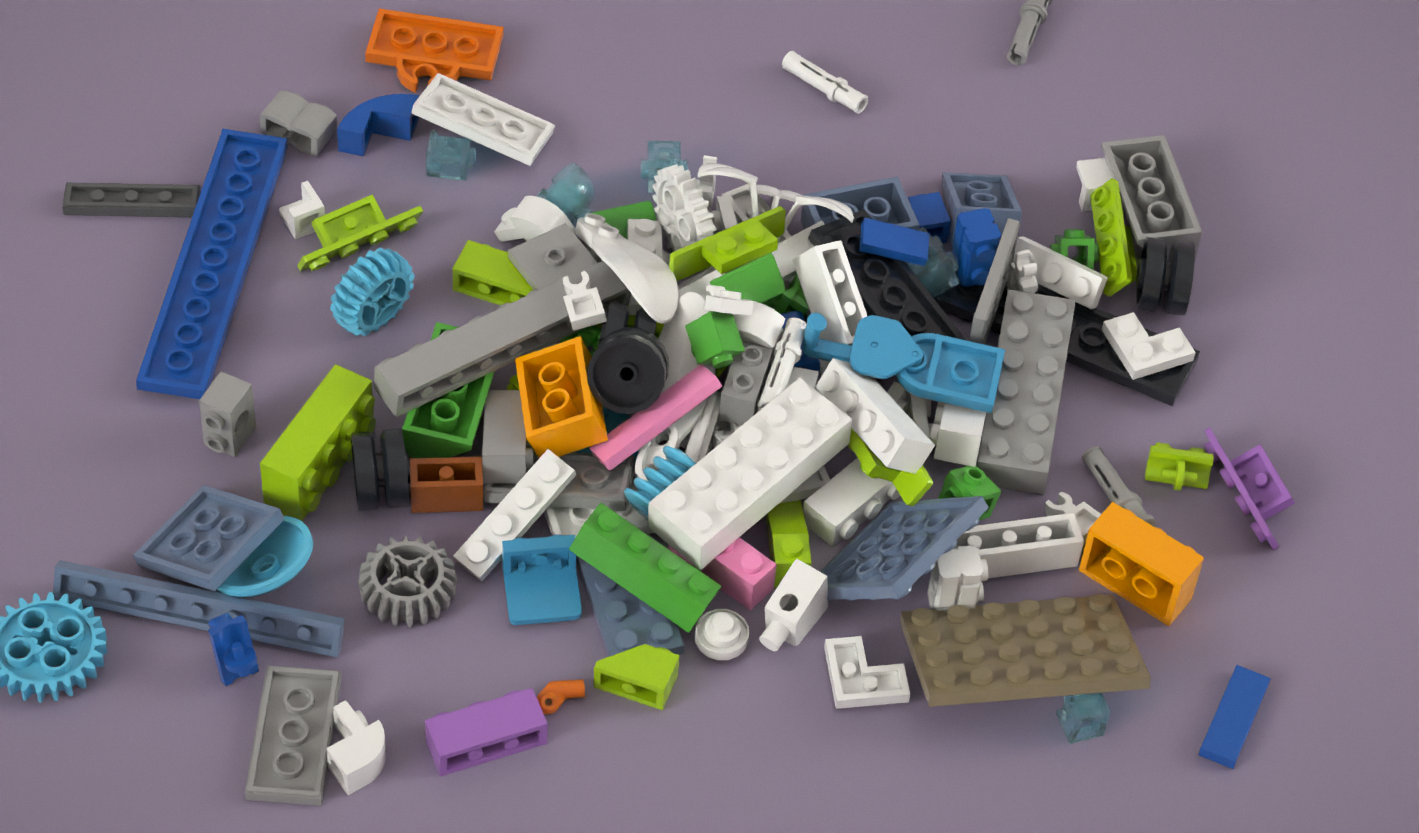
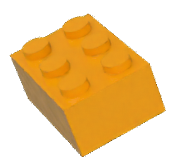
(558, 400)
(1141, 563)

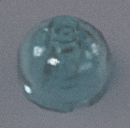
(571, 192)

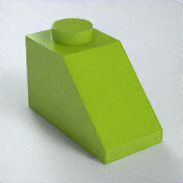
(639, 674)

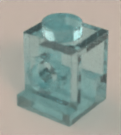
(449, 157)
(1081, 709)

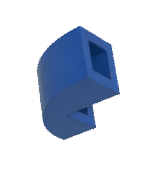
(382, 115)

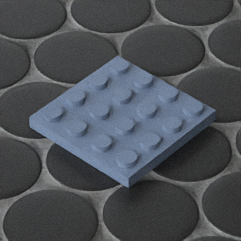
(900, 547)

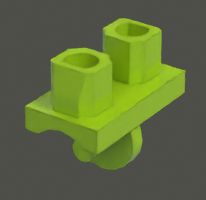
(1178, 466)

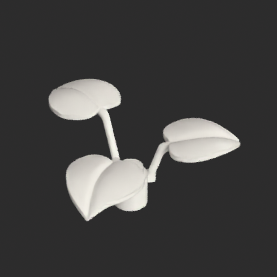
(774, 193)

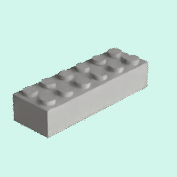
(1027, 400)

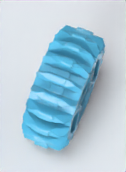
(372, 291)

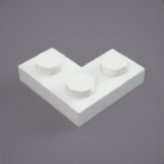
(1146, 354)
(862, 685)

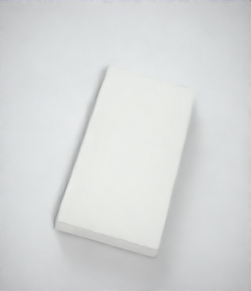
(483, 119)

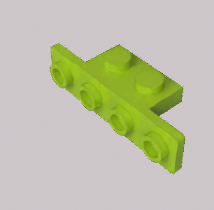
(353, 226)
(1113, 238)
(731, 246)
(909, 485)

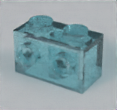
(939, 271)

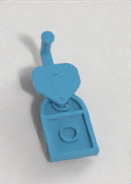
(950, 369)

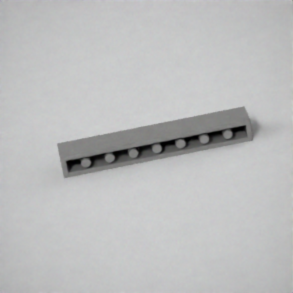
(487, 342)

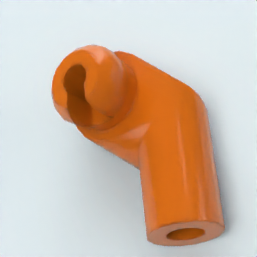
(557, 692)

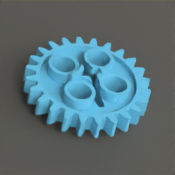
(50, 646)

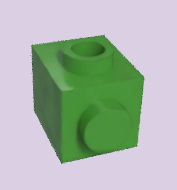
(714, 339)

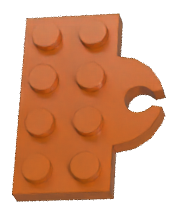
(433, 45)

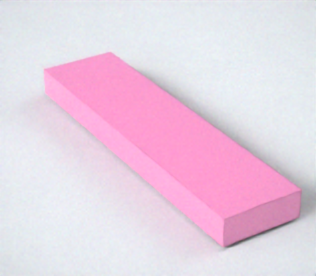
(652, 421)

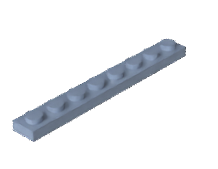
(196, 607)

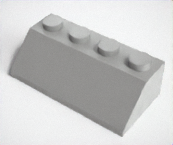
(1152, 190)

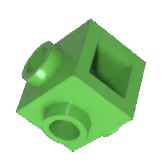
(1086, 248)
(971, 482)

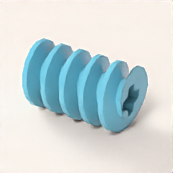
(658, 480)

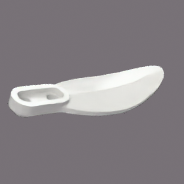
(638, 268)
(681, 362)

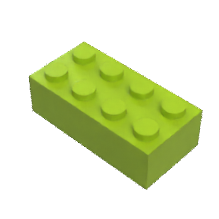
(317, 443)

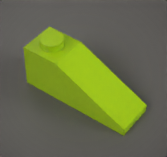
(787, 537)

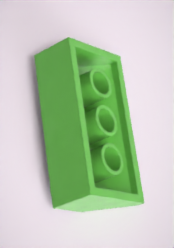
(448, 422)
(644, 567)

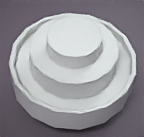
(721, 634)

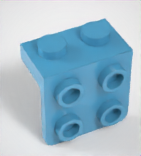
(541, 580)

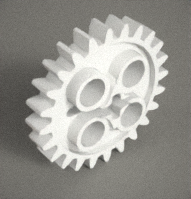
(681, 208)

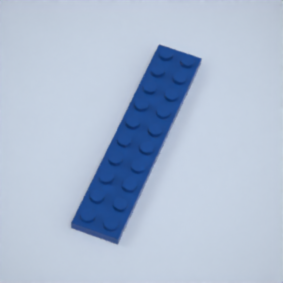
(212, 265)

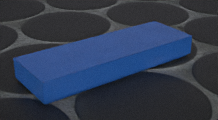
(1234, 716)

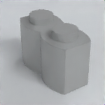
(302, 123)

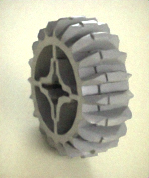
(405, 592)

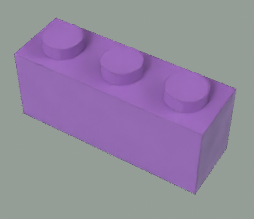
(486, 731)

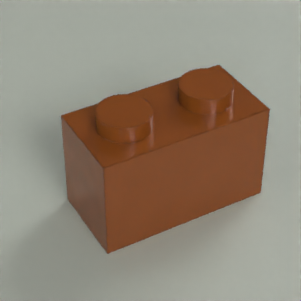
(446, 484)

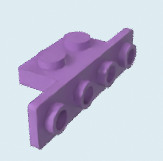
(1258, 483)

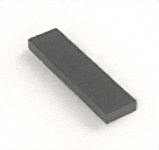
(130, 199)

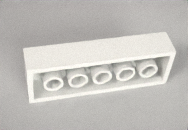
(749, 473)

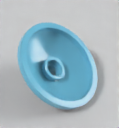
(272, 562)

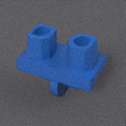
(232, 647)

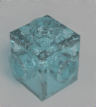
(656, 161)

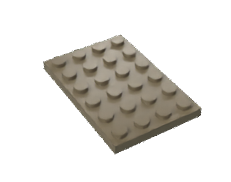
(1023, 650)

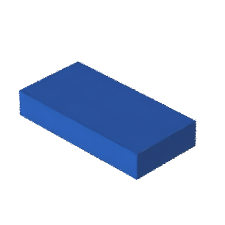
(894, 241)

